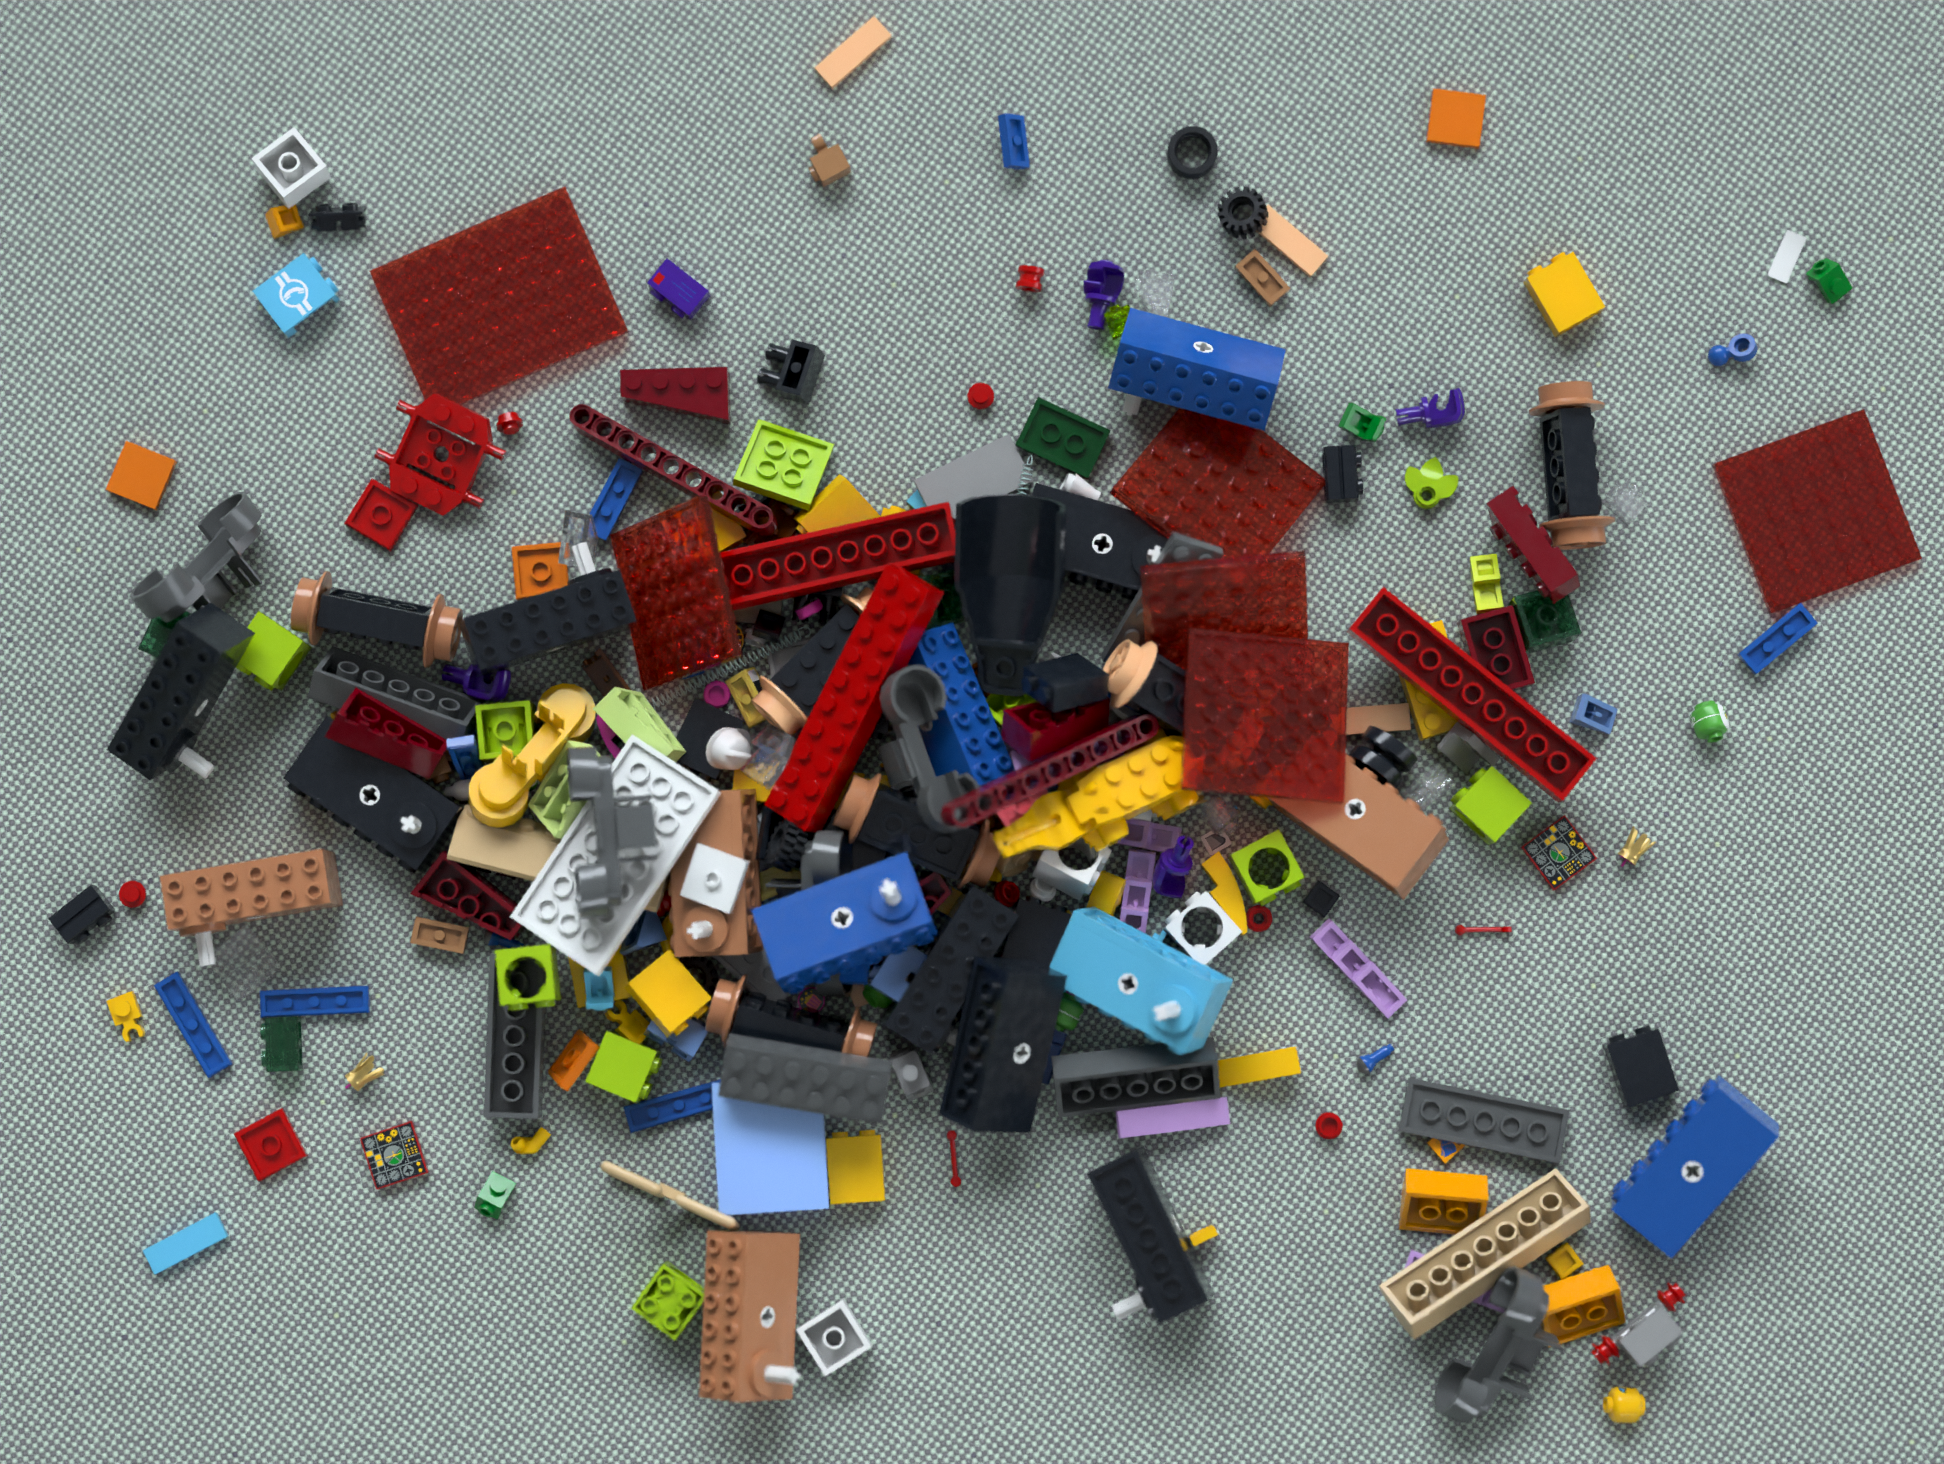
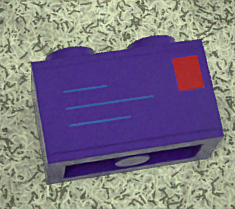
(678, 289)

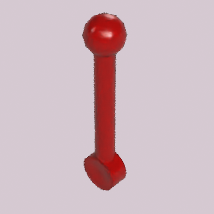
(1460, 929)
(955, 1180)

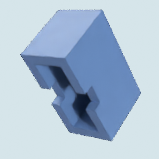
(891, 974)
(683, 1045)

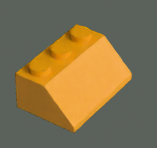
(1441, 1201)
(1583, 1305)

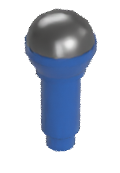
(494, 939)
(1366, 1063)

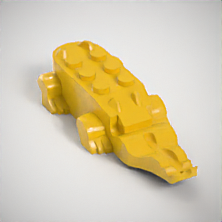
(1102, 800)

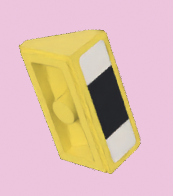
(743, 689)

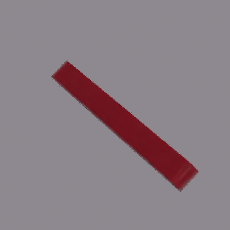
(663, 461)
(1039, 774)

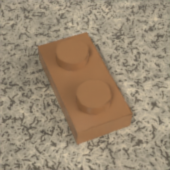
(1262, 277)
(440, 935)

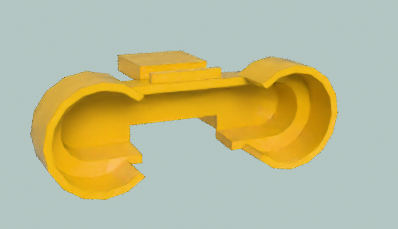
(502, 788)

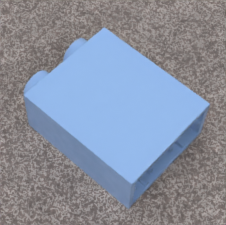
(768, 1157)

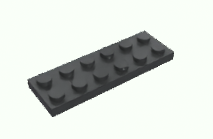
(1177, 549)
(1484, 1120)

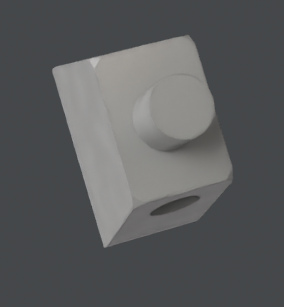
(911, 1072)

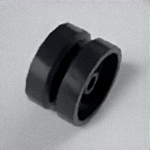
(1383, 756)

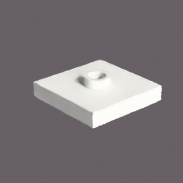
(714, 878)

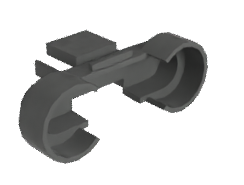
(231, 530)
(909, 700)
(615, 829)
(822, 860)
(1514, 1343)

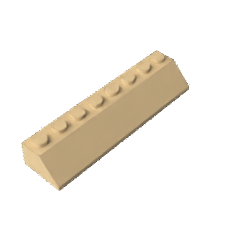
(514, 849)
(1479, 1253)

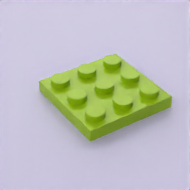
(783, 464)

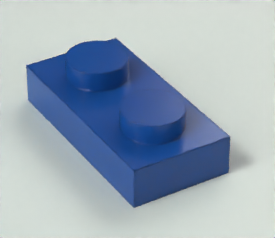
(1013, 141)

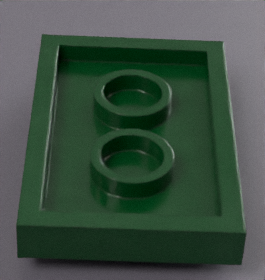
(1062, 438)

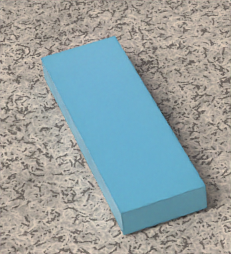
(185, 1243)

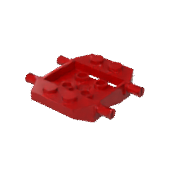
(420, 446)

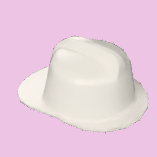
(729, 748)

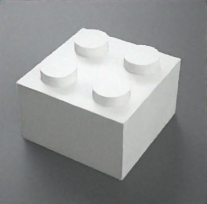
(291, 168)
(834, 1337)

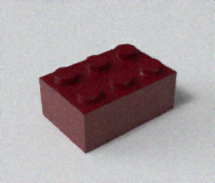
(1498, 646)

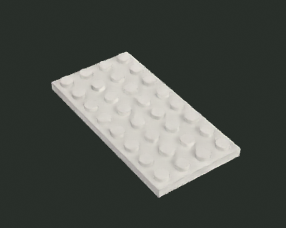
(551, 901)

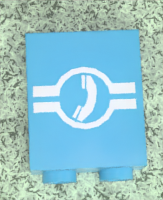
(296, 293)

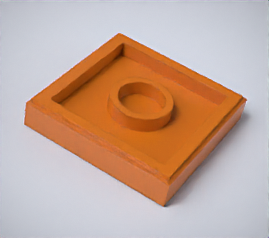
(1455, 118)
(141, 475)
(538, 569)
(573, 1060)

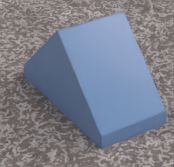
(1593, 714)
(644, 933)

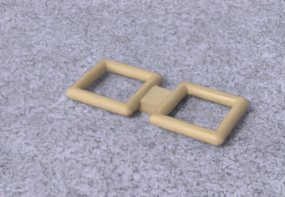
(662, 1190)

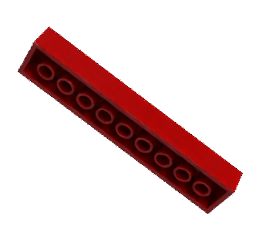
(839, 555)
(1471, 695)
(851, 698)

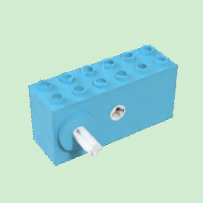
(1140, 980)

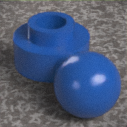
(1719, 355)

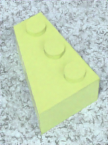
(631, 714)
(552, 798)

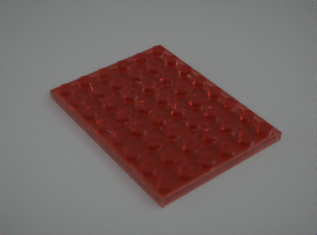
(499, 300)

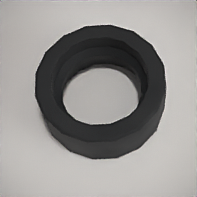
(1192, 132)

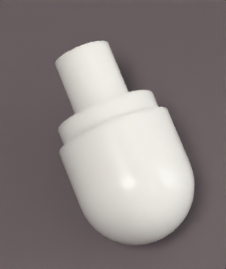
(459, 790)

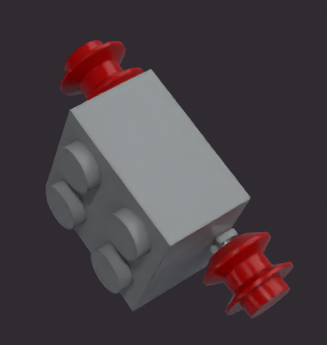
(1646, 1333)

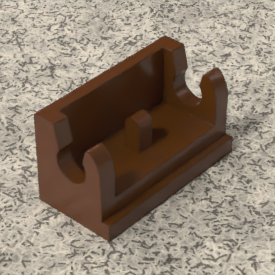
(785, 524)
(603, 673)

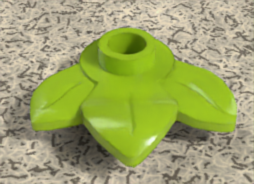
(1430, 480)

